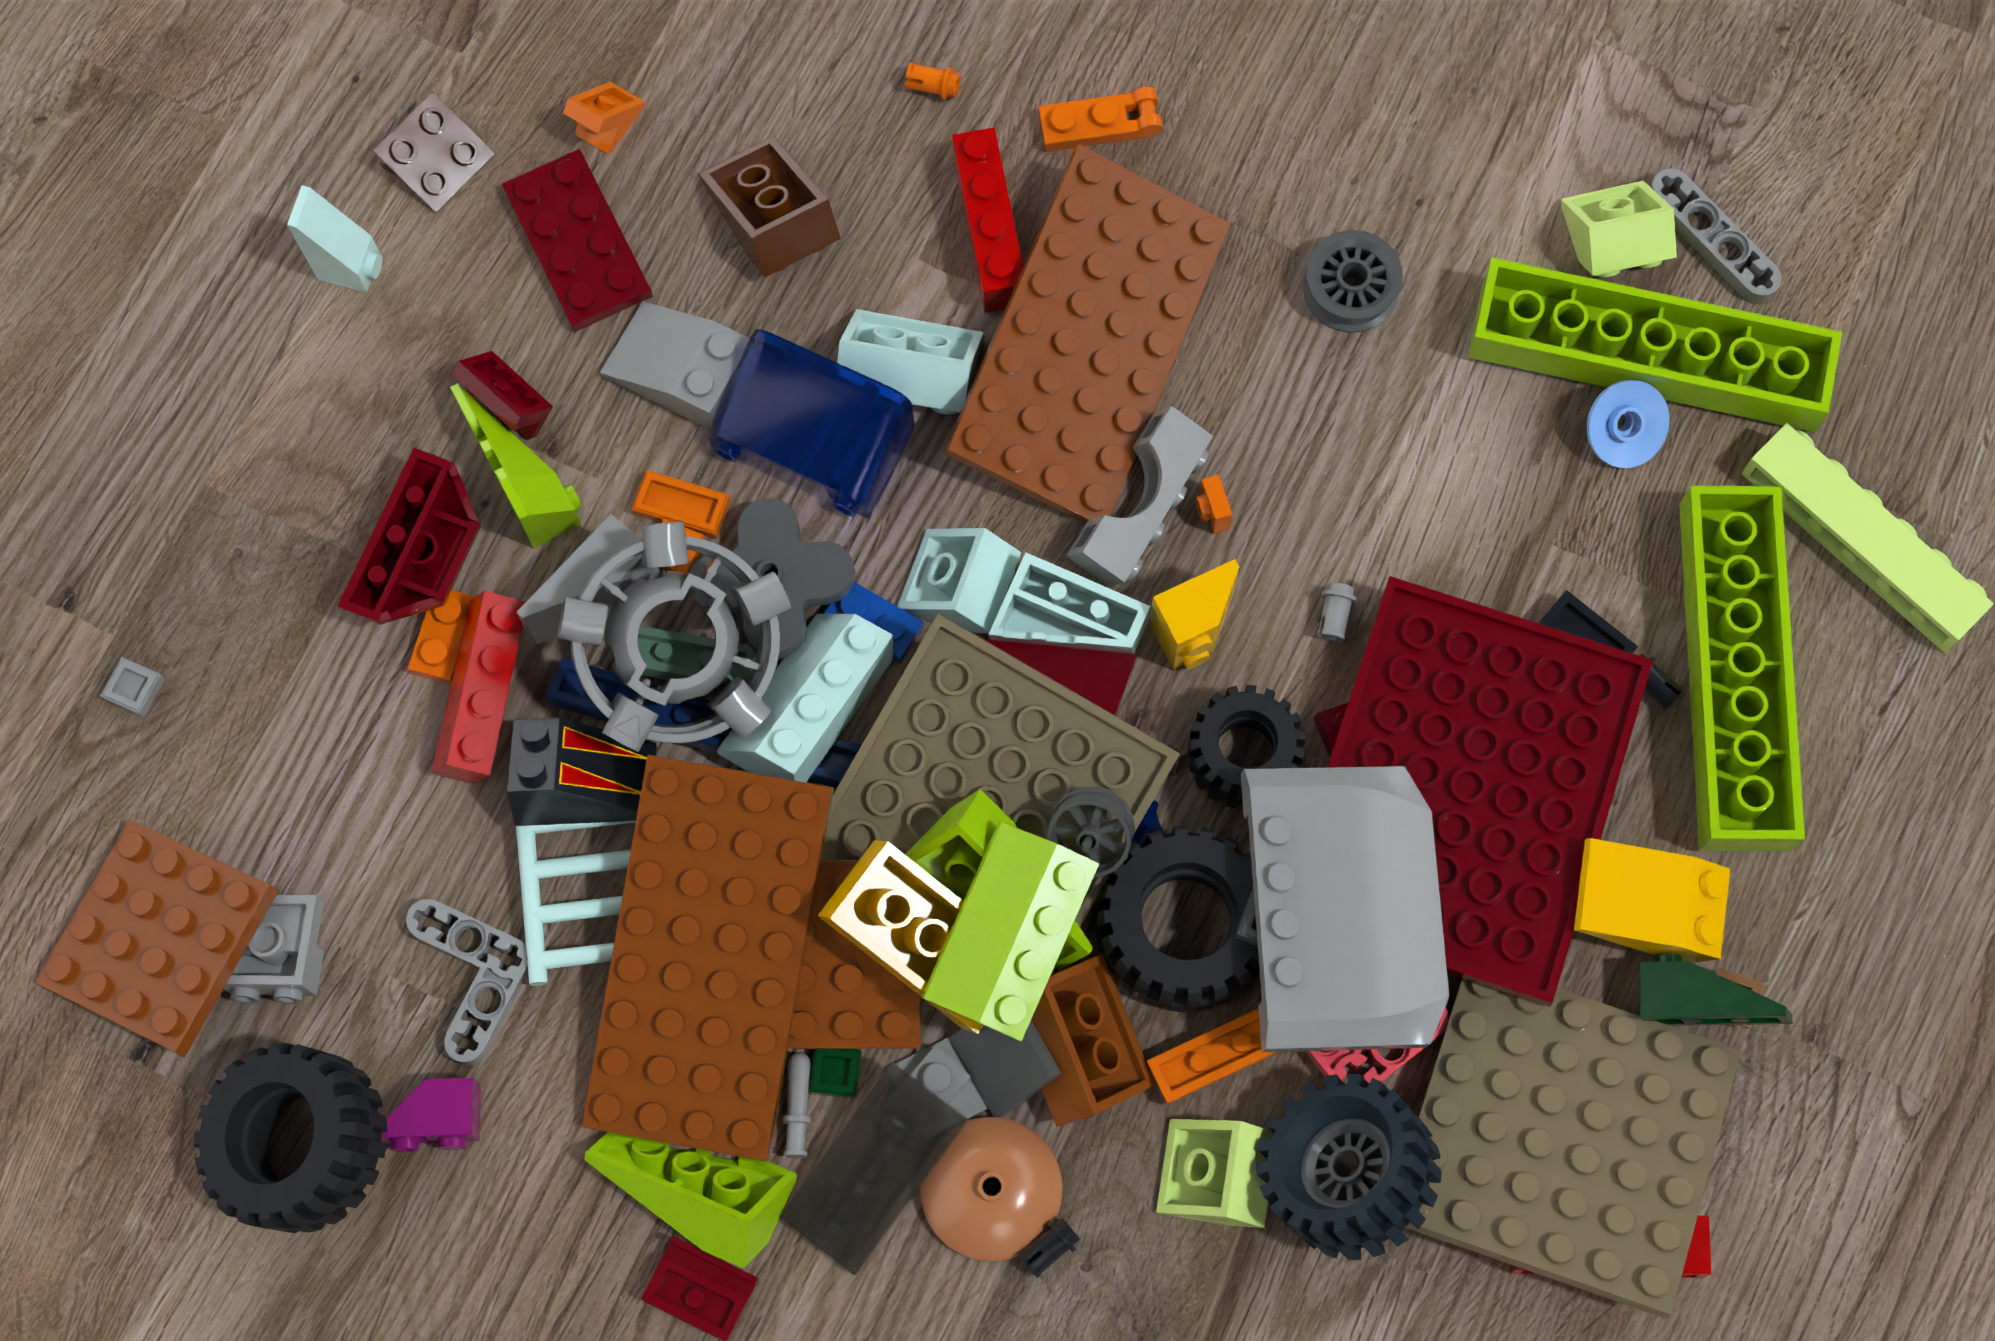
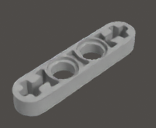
(1720, 231)

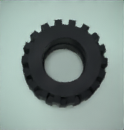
(1235, 711)

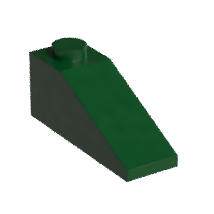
(1687, 994)

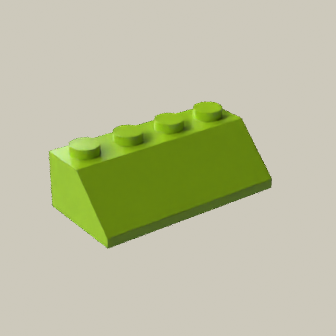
(1010, 931)

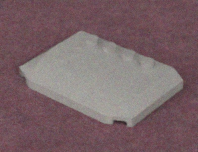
(1345, 909)

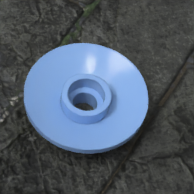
(1643, 429)

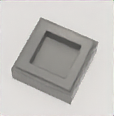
(132, 687)

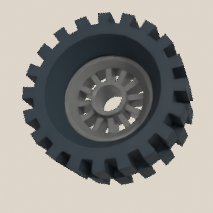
(1328, 1138)

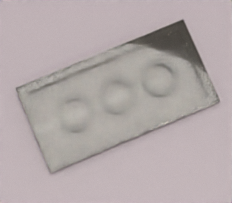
(874, 1168)

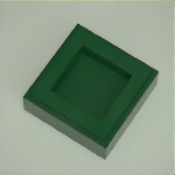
(836, 1072)

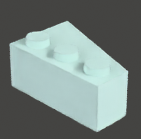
(1067, 611)

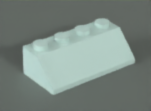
(813, 697)

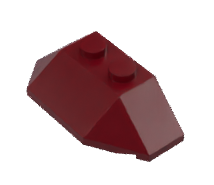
(415, 544)

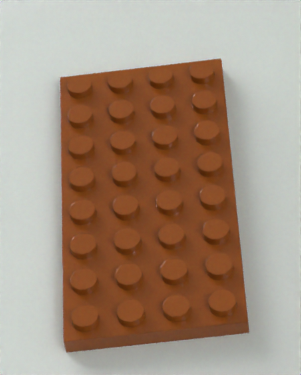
(1087, 337)
(707, 957)

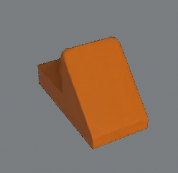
(603, 114)

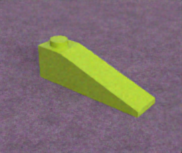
(530, 484)
(956, 848)
(708, 1199)

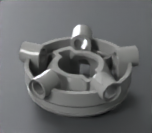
(740, 702)

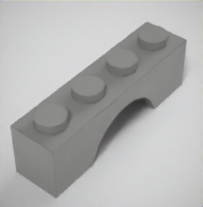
(1168, 452)

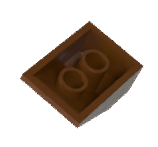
(771, 206)

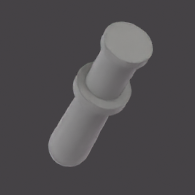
(797, 1099)

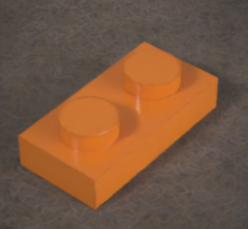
(440, 639)

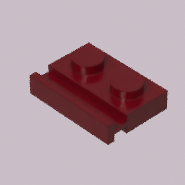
(700, 1289)

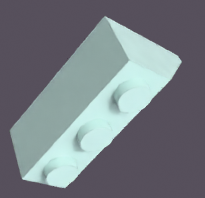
(918, 358)

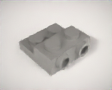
(282, 953)

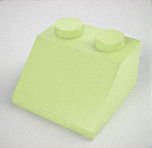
(1620, 228)
(1213, 1173)

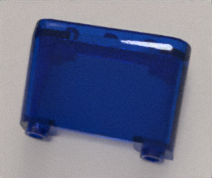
(814, 421)

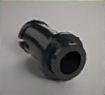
(1661, 686)
(1051, 1245)

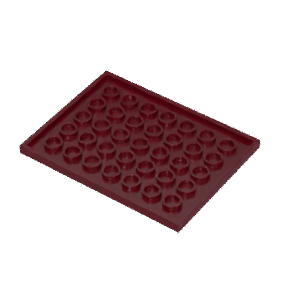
(1516, 756)

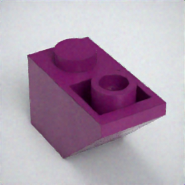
(436, 1113)

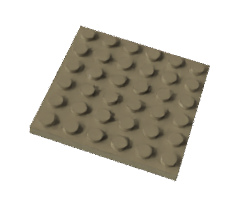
(992, 724)
(1574, 1140)

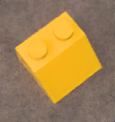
(1192, 615)

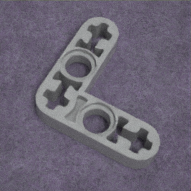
(488, 977)

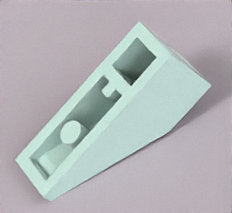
(333, 243)

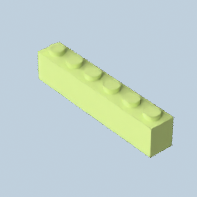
(1869, 538)

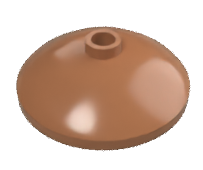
(999, 1224)

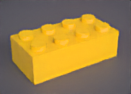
(896, 917)

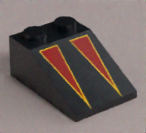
(572, 774)

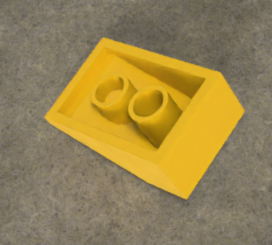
(1652, 900)

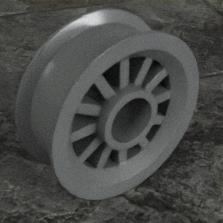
(1382, 279)

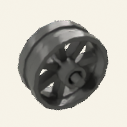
(1093, 826)

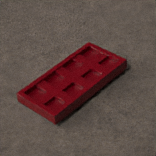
(577, 240)

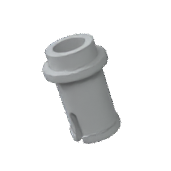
(1335, 611)

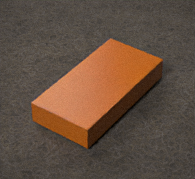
(679, 500)

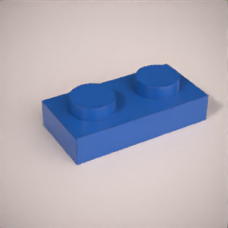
(882, 614)

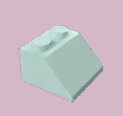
(960, 577)

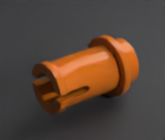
(933, 80)

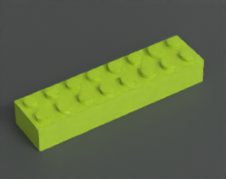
(1676, 344)
(1741, 669)

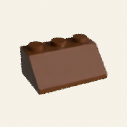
(1089, 1041)

